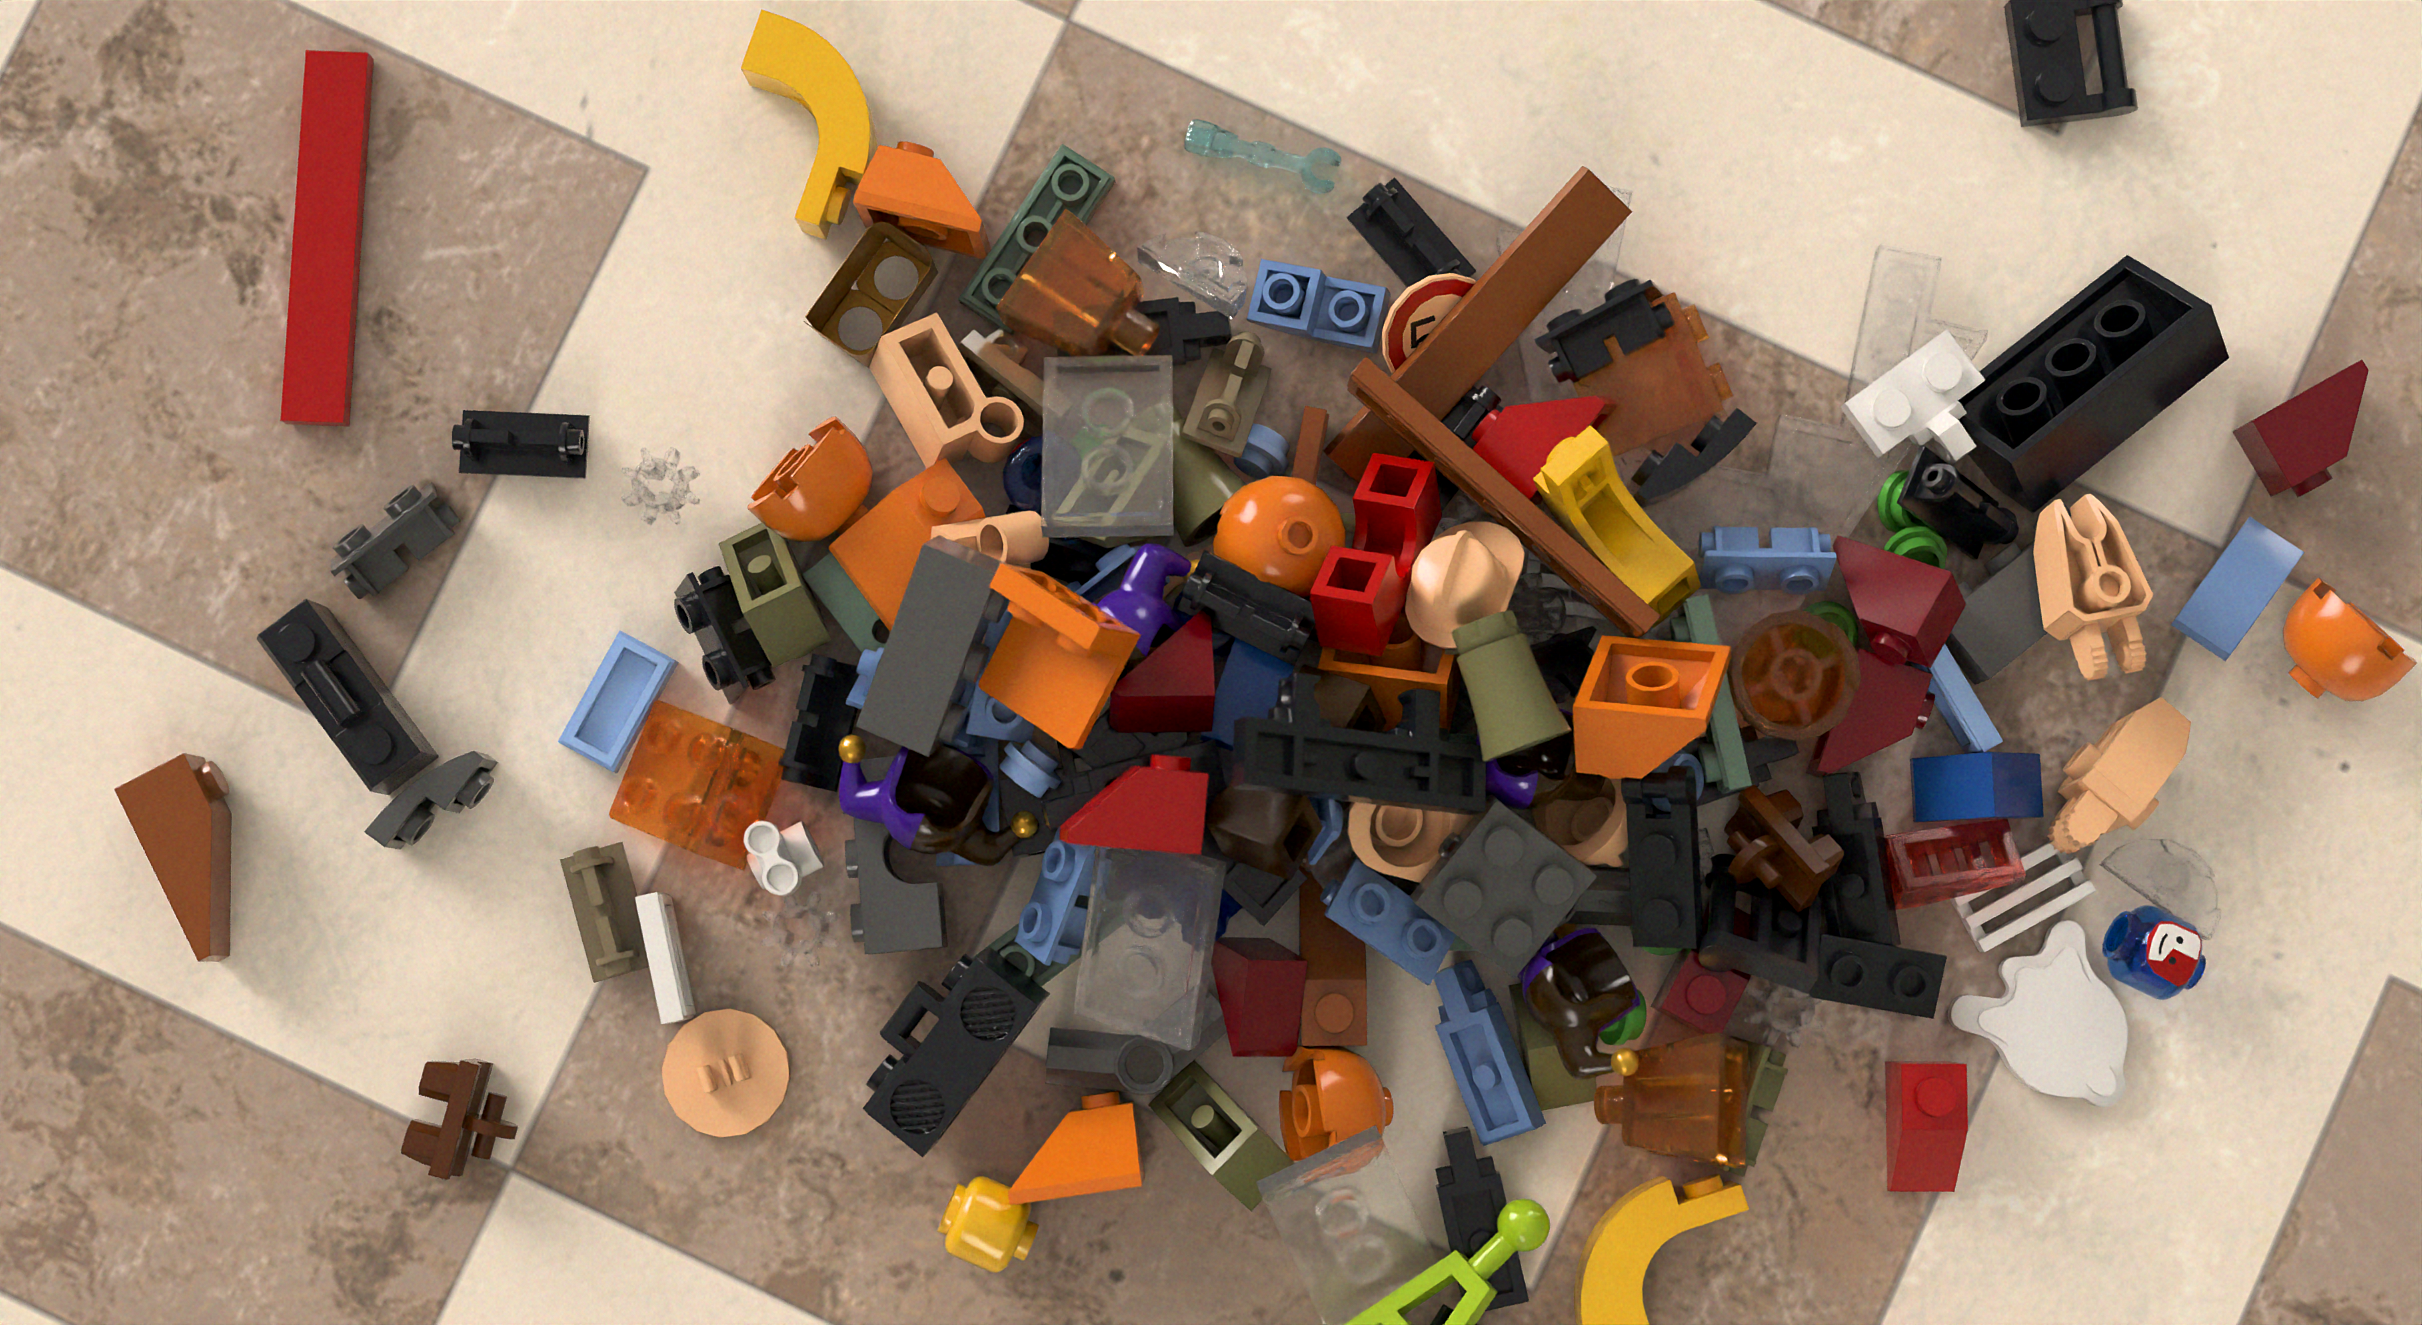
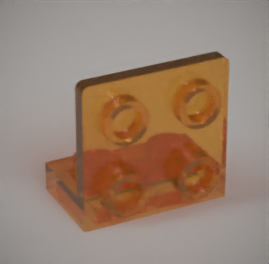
(698, 784)

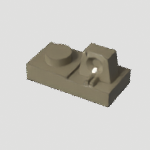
(998, 371)

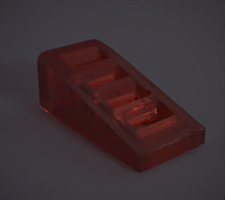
(1929, 889)

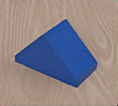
(1976, 787)

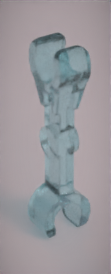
(1213, 141)

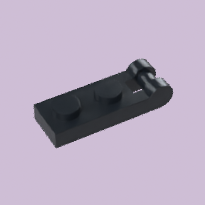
(1664, 860)

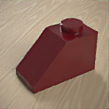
(2306, 433)
(1900, 601)
(1883, 711)
(1701, 996)

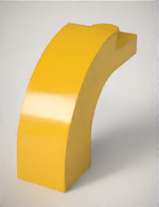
(807, 69)
(1605, 519)
(1630, 1234)

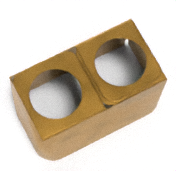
(840, 298)

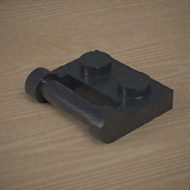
(2050, 61)
(1781, 941)

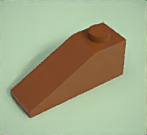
(187, 839)
(1335, 975)

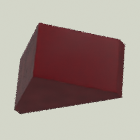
(1171, 686)
(1259, 995)

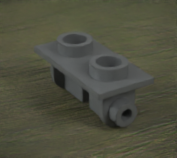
(372, 552)

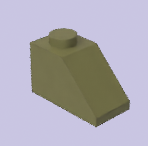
(774, 594)
(1219, 1133)

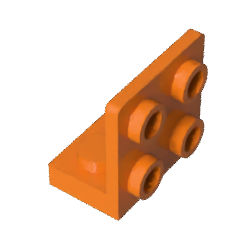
(1055, 655)

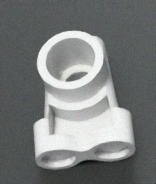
(781, 857)

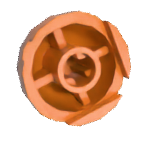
(817, 486)
(1280, 531)
(2340, 647)
(1330, 1099)

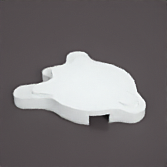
(2055, 1021)

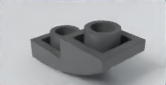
(450, 786)

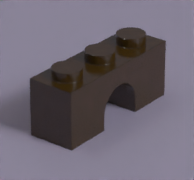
(1277, 828)

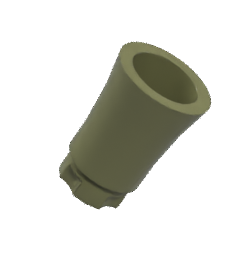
(1199, 486)
(1505, 687)

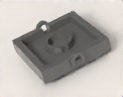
(1502, 886)

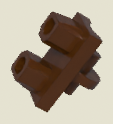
(1774, 851)
(447, 1146)

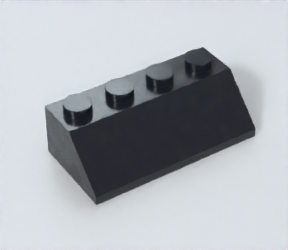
(2088, 380)

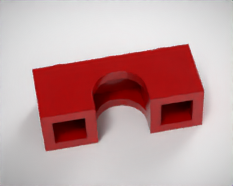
(1366, 586)

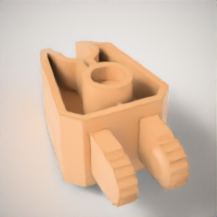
(2090, 585)
(2119, 775)

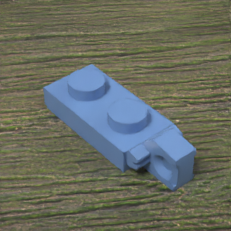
(1484, 1057)

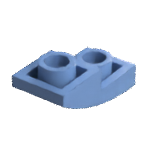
(1318, 306)
(2237, 588)

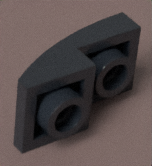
(1669, 474)

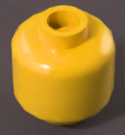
(985, 1227)

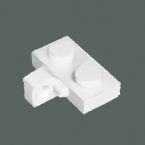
(1919, 401)

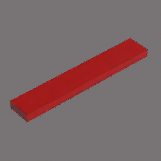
(327, 238)

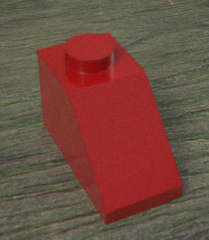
(1525, 434)
(1145, 810)
(1925, 1124)

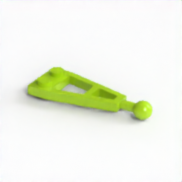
(1521, 1227)

